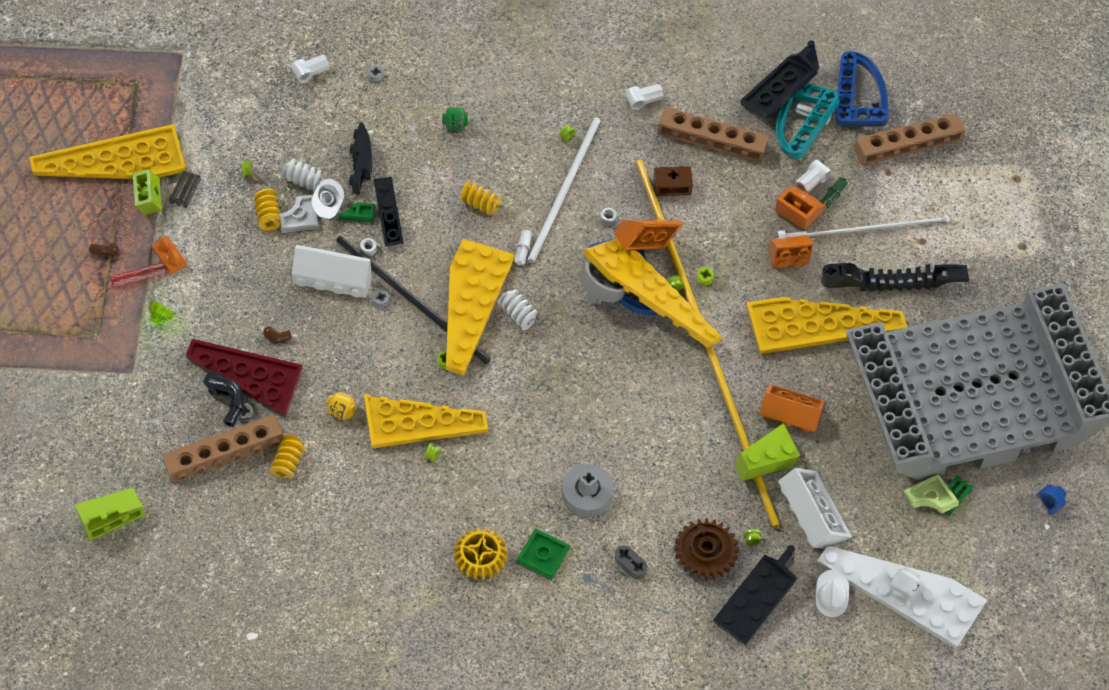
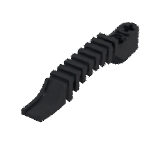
(835, 277)

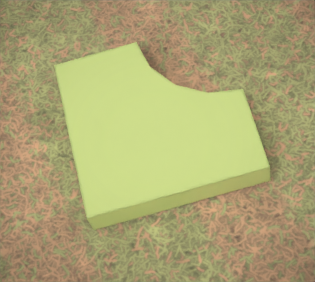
(932, 493)

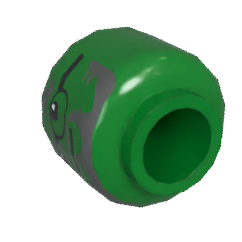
(455, 119)

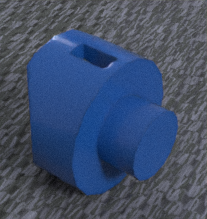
(1053, 498)

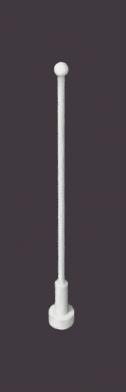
(782, 234)

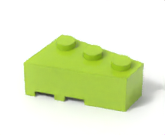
(768, 455)
(109, 512)

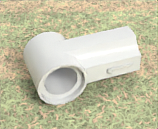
(305, 70)
(640, 97)
(815, 174)

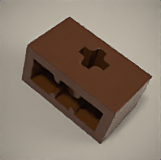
(672, 181)

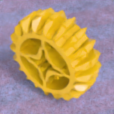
(465, 548)

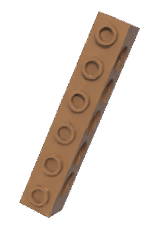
(727, 138)
(909, 139)
(227, 440)

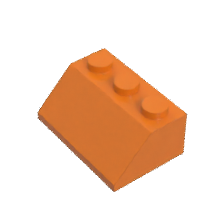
(646, 233)
(792, 408)

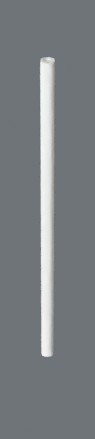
(563, 191)

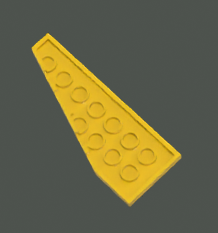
(116, 157)
(474, 288)
(652, 289)
(796, 324)

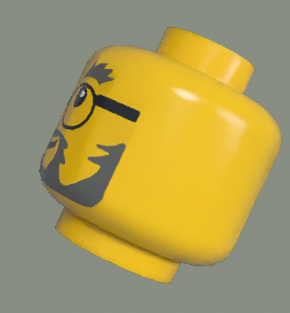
(341, 406)

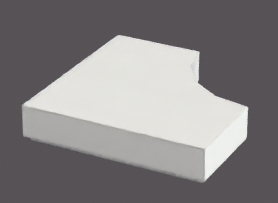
(300, 216)

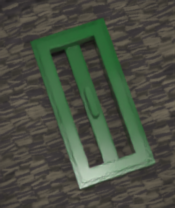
(962, 484)

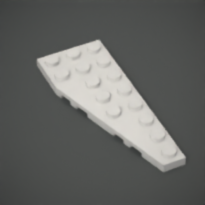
(938, 605)

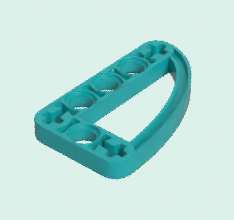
(821, 101)

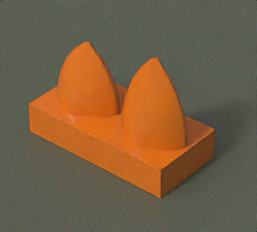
(168, 254)

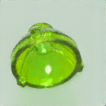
(160, 313)

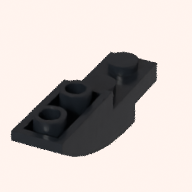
(362, 158)
(388, 211)

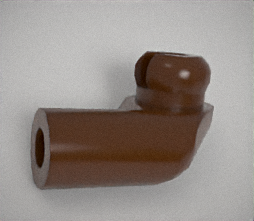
(110, 250)
(275, 336)

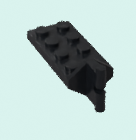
(782, 82)
(757, 596)

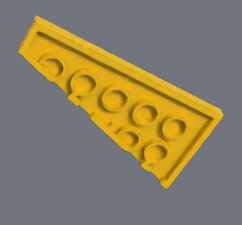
(412, 421)

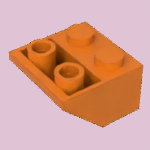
(799, 207)
(790, 251)

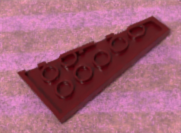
(259, 376)

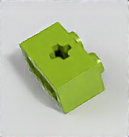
(147, 192)

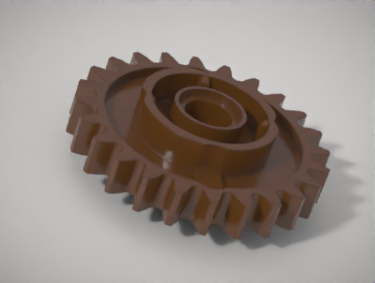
(702, 562)

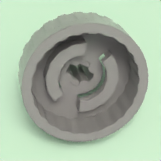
(599, 287)
(587, 480)

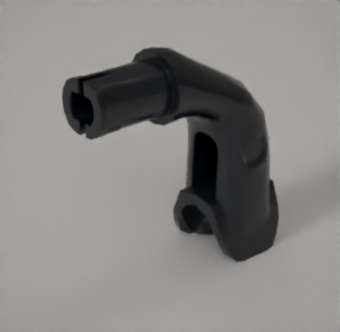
(219, 384)

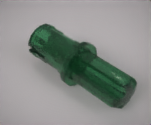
(834, 191)

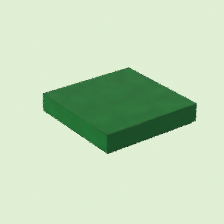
(543, 554)

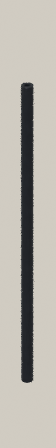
(404, 292)

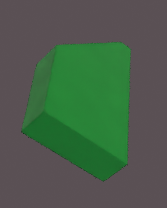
(359, 212)

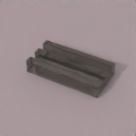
(186, 201)

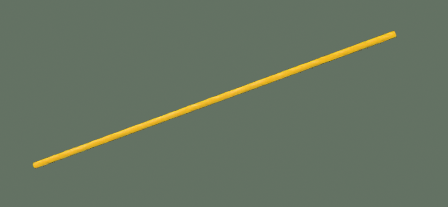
(710, 351)

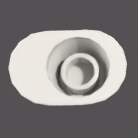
(327, 198)
(832, 593)

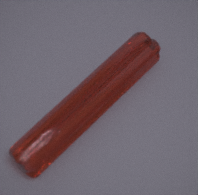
(138, 274)

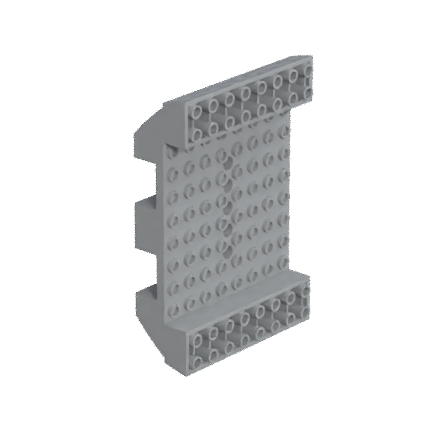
(1053, 401)

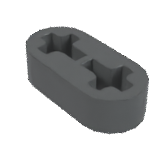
(627, 563)

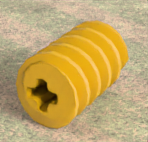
(480, 199)
(267, 209)
(287, 457)

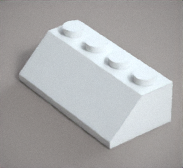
(331, 271)
(814, 508)

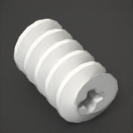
(301, 175)
(517, 309)

